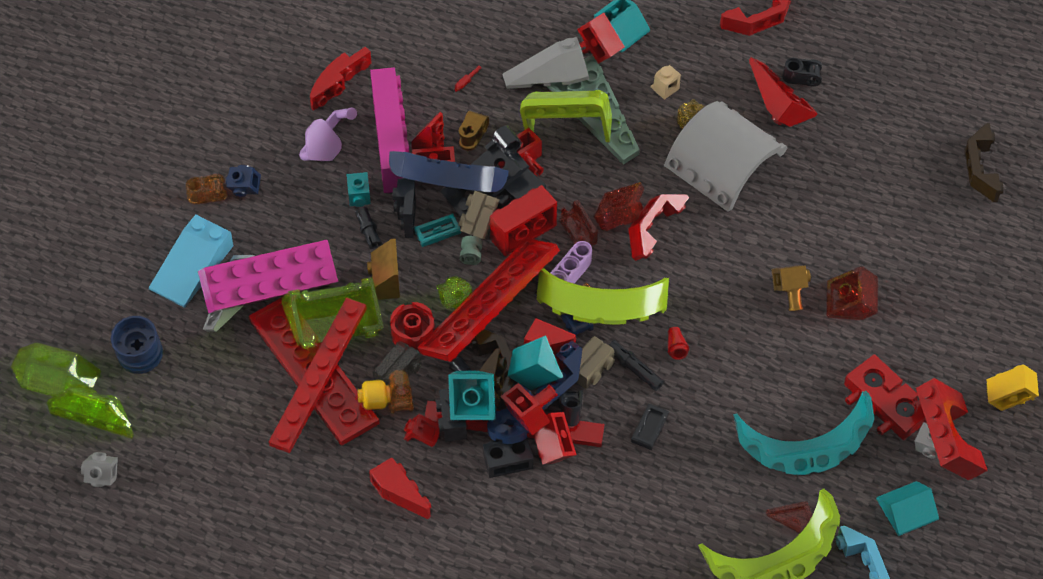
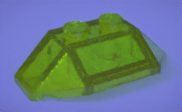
(53, 369)
(91, 409)

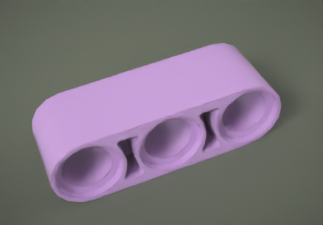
(577, 259)

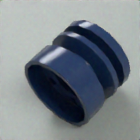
(135, 334)

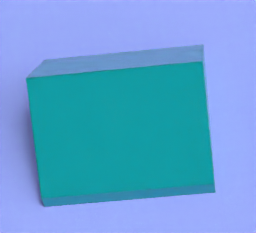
(534, 364)
(909, 507)

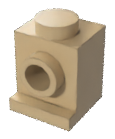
(663, 78)

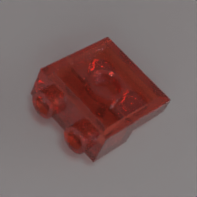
(620, 207)

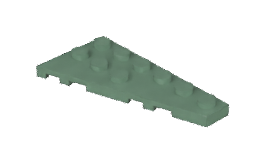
(622, 141)

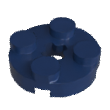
(500, 428)

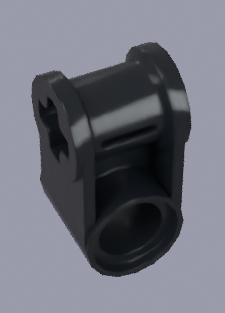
(801, 70)
(571, 404)

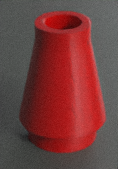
(677, 344)

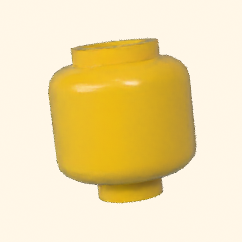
(374, 394)

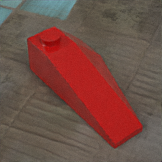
(779, 97)

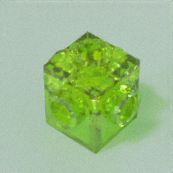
(453, 291)

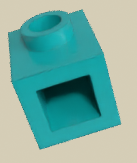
(358, 189)

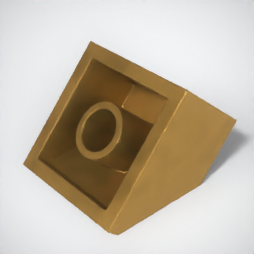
(385, 270)

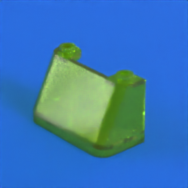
(314, 312)

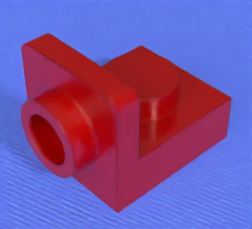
(422, 430)

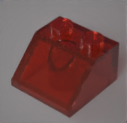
(852, 295)

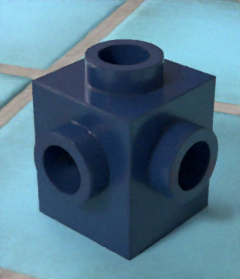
(243, 180)

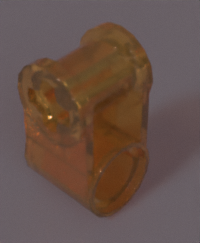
(204, 189)
(400, 392)

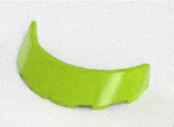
(602, 305)
(792, 561)

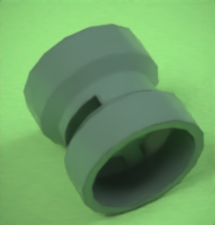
(471, 250)

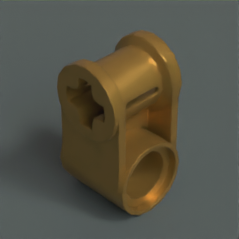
(472, 130)

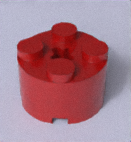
(411, 324)

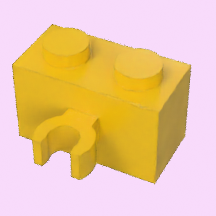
(1012, 387)

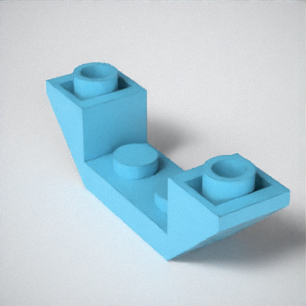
(854, 542)

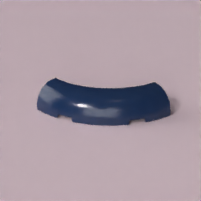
(447, 172)

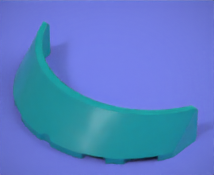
(812, 454)

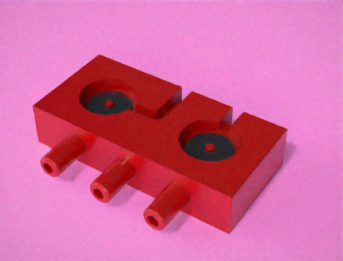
(890, 401)

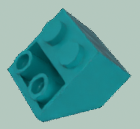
(626, 21)

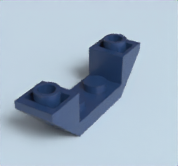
(570, 356)

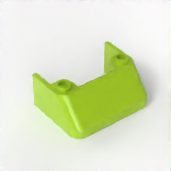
(567, 105)

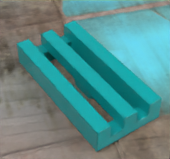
(438, 233)

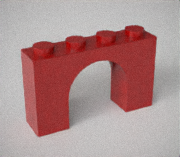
(940, 407)

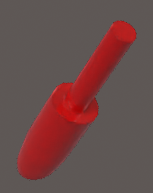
(466, 79)

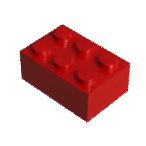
(523, 219)

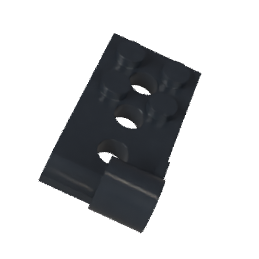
(501, 148)

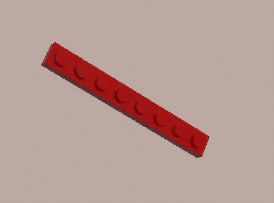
(317, 375)

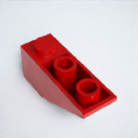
(431, 135)
(395, 487)

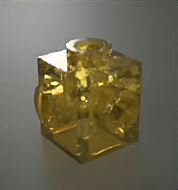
(687, 112)

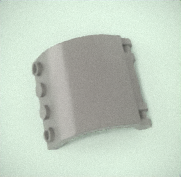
(720, 152)

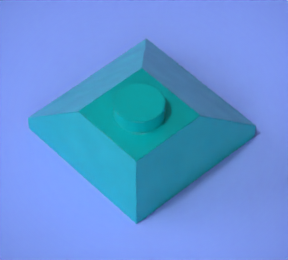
(471, 395)

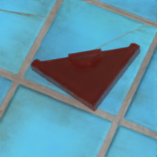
(793, 516)

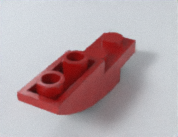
(333, 78)

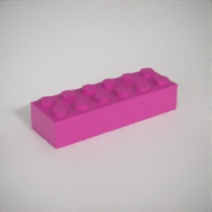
(388, 117)
(267, 276)

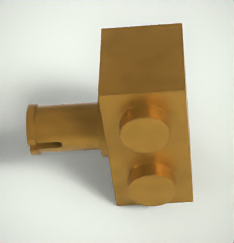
(791, 280)

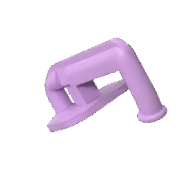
(321, 140)

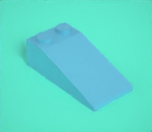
(197, 247)

